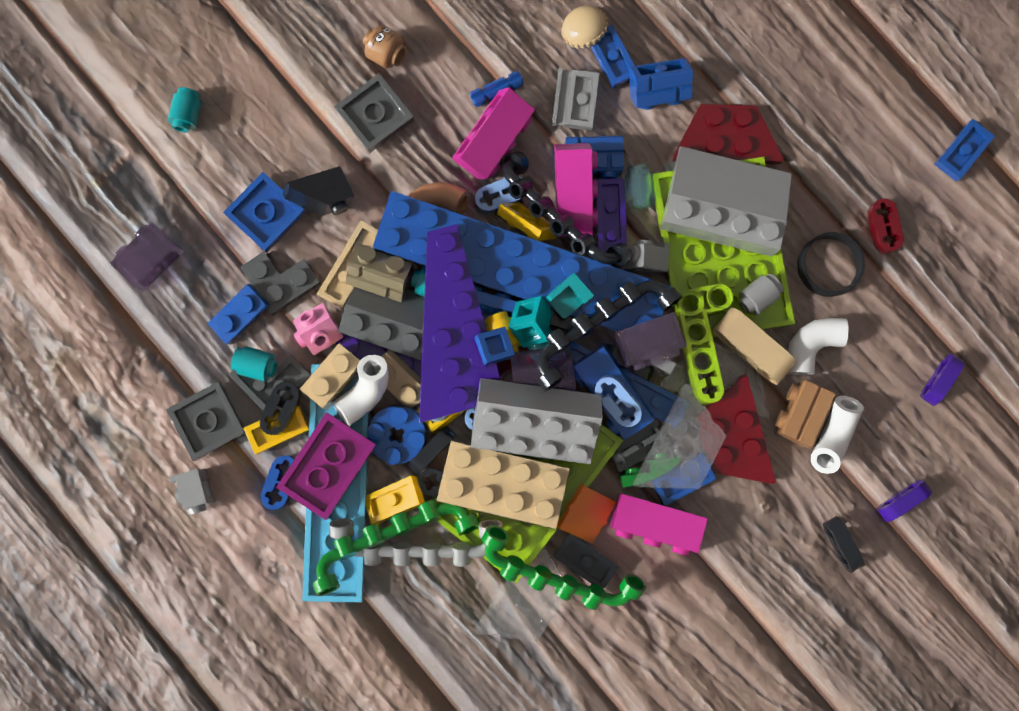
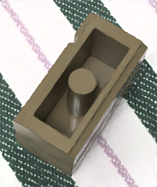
(379, 272)

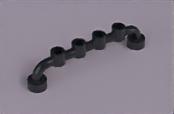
(517, 164)
(584, 325)

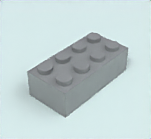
(536, 422)

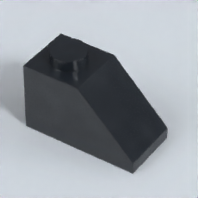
(321, 192)

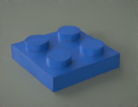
(264, 212)

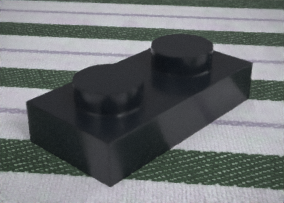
(585, 561)

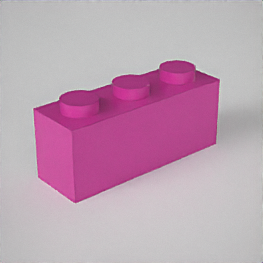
(494, 134)
(575, 184)
(658, 524)

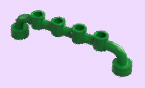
(376, 536)
(495, 540)

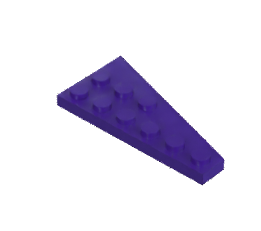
(450, 322)

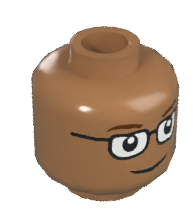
(384, 46)

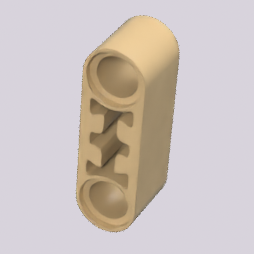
(754, 345)

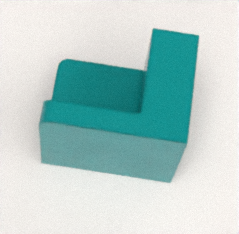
(569, 296)

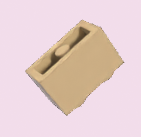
(331, 377)

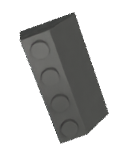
(385, 321)

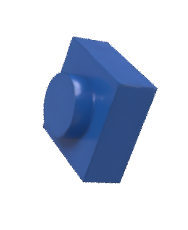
(494, 346)

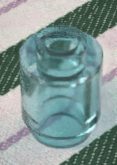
(639, 186)

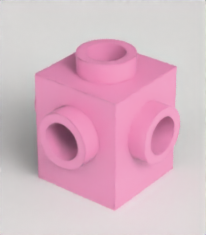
(316, 329)

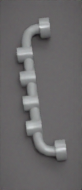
(403, 551)

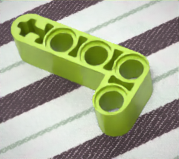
(705, 346)

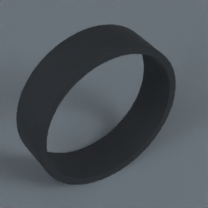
(851, 244)

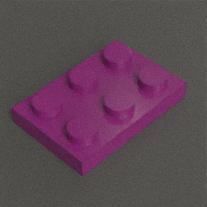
(326, 466)

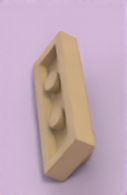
(334, 287)

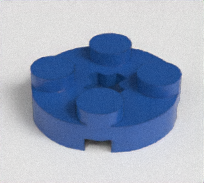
(392, 450)

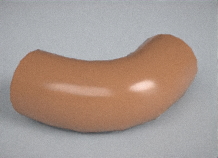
(443, 195)

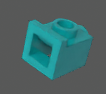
(531, 321)

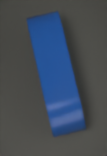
(271, 483)

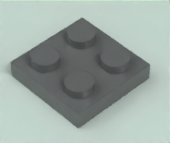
(374, 113)
(206, 421)

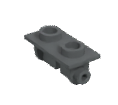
(636, 446)

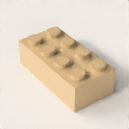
(503, 485)

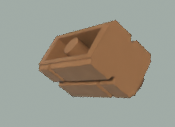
(804, 414)

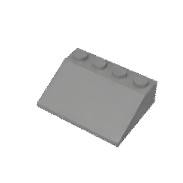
(727, 202)

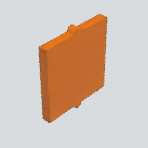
(586, 513)

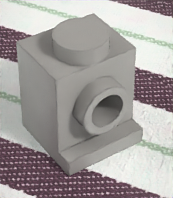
(648, 257)
(193, 490)

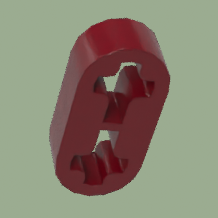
(889, 225)

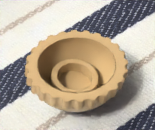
(584, 27)

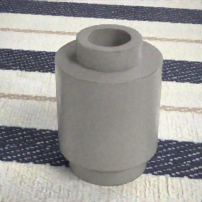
(760, 294)

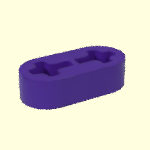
(942, 379)
(904, 500)

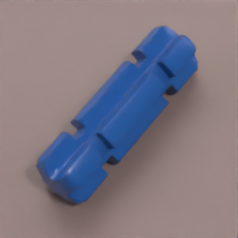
(490, 90)

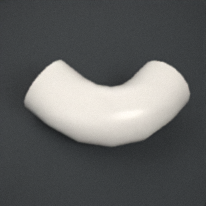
(814, 337)
(366, 392)
(836, 434)

